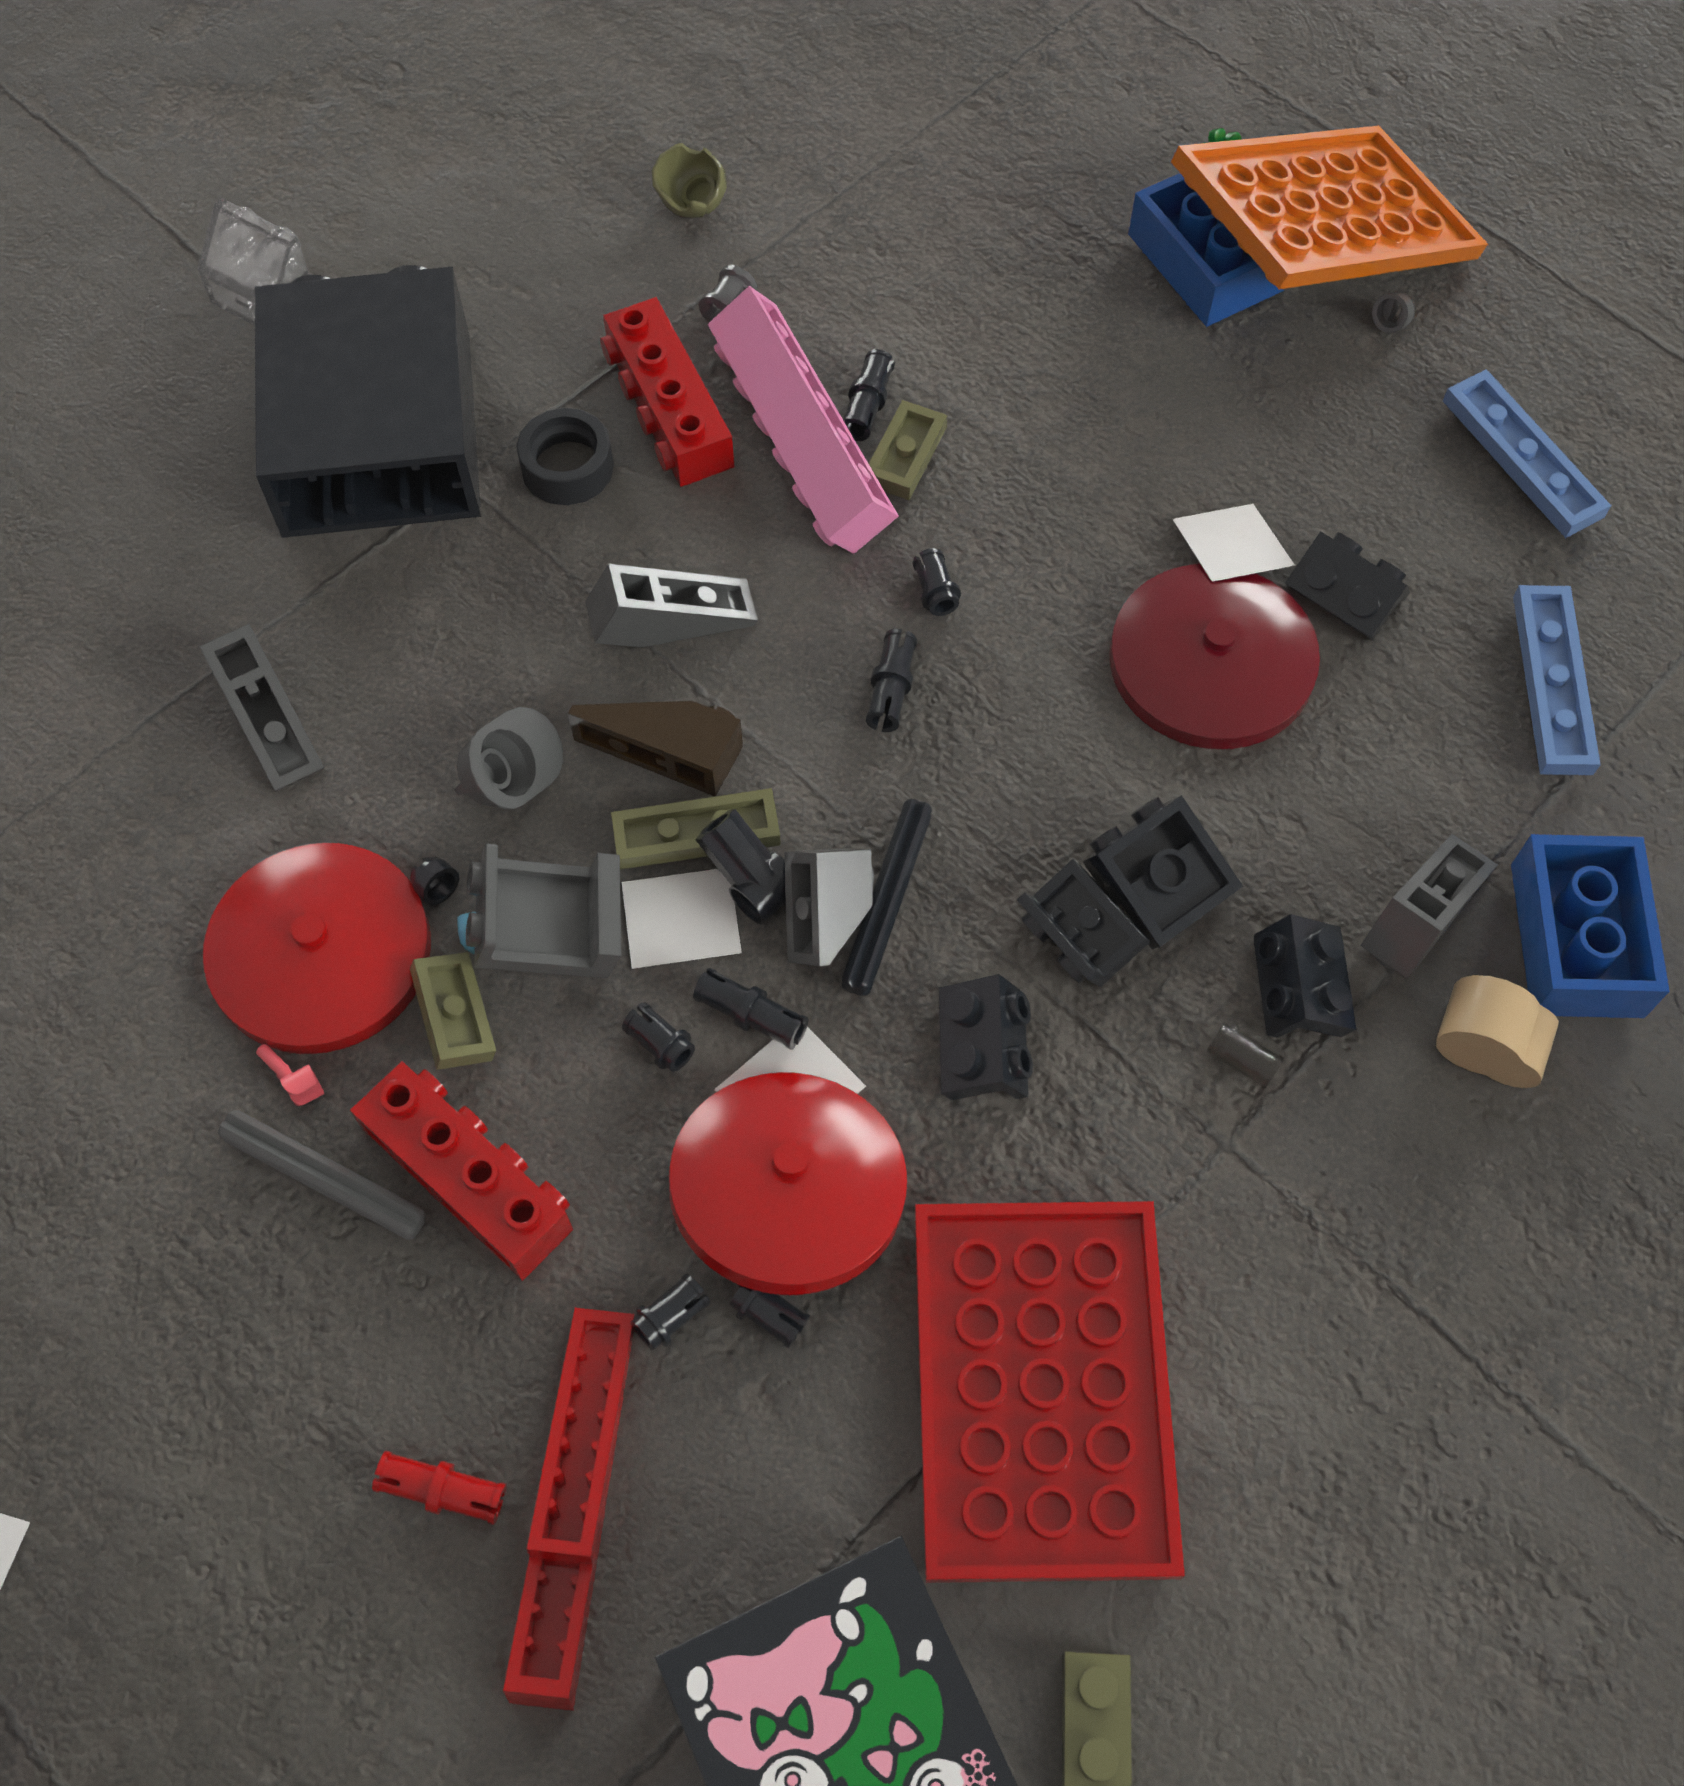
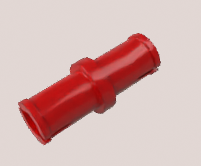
(439, 1487)

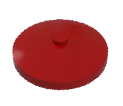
(316, 948)
(787, 1183)

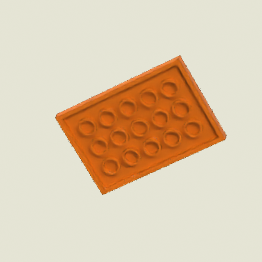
(1327, 205)

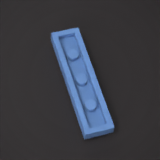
(1526, 453)
(1556, 681)

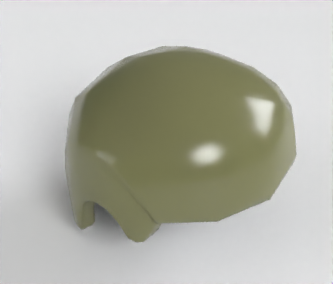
(689, 181)

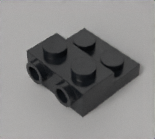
(1162, 869)

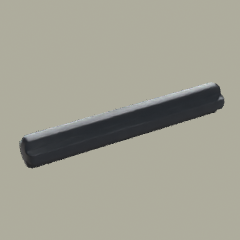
(887, 898)

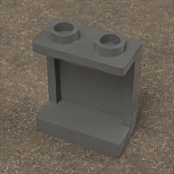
(545, 915)

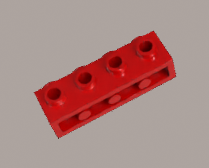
(668, 392)
(463, 1169)

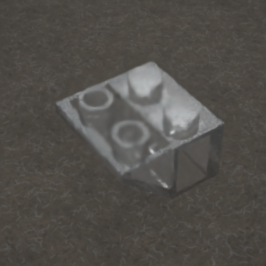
(244, 254)

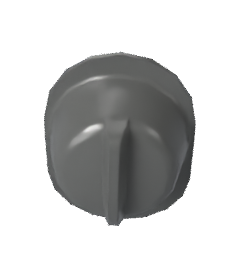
(510, 759)

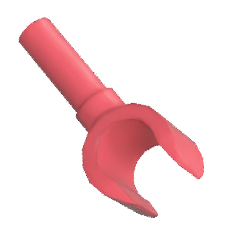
(300, 1085)

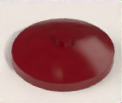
(1214, 658)

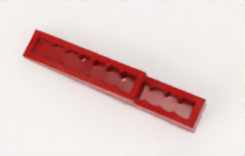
(570, 1513)

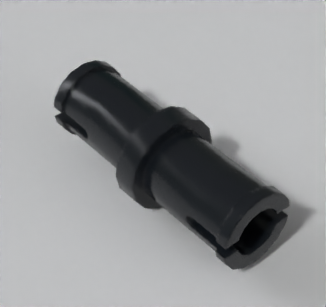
(868, 393)
(891, 680)
(750, 1008)

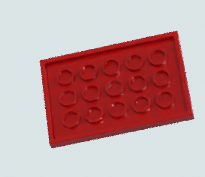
(1044, 1394)

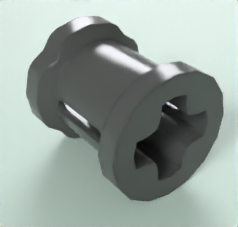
(729, 286)

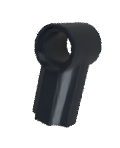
(752, 870)

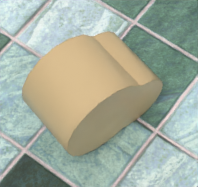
(1497, 1031)

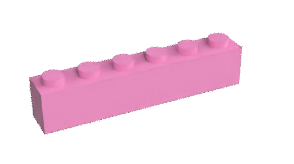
(802, 422)

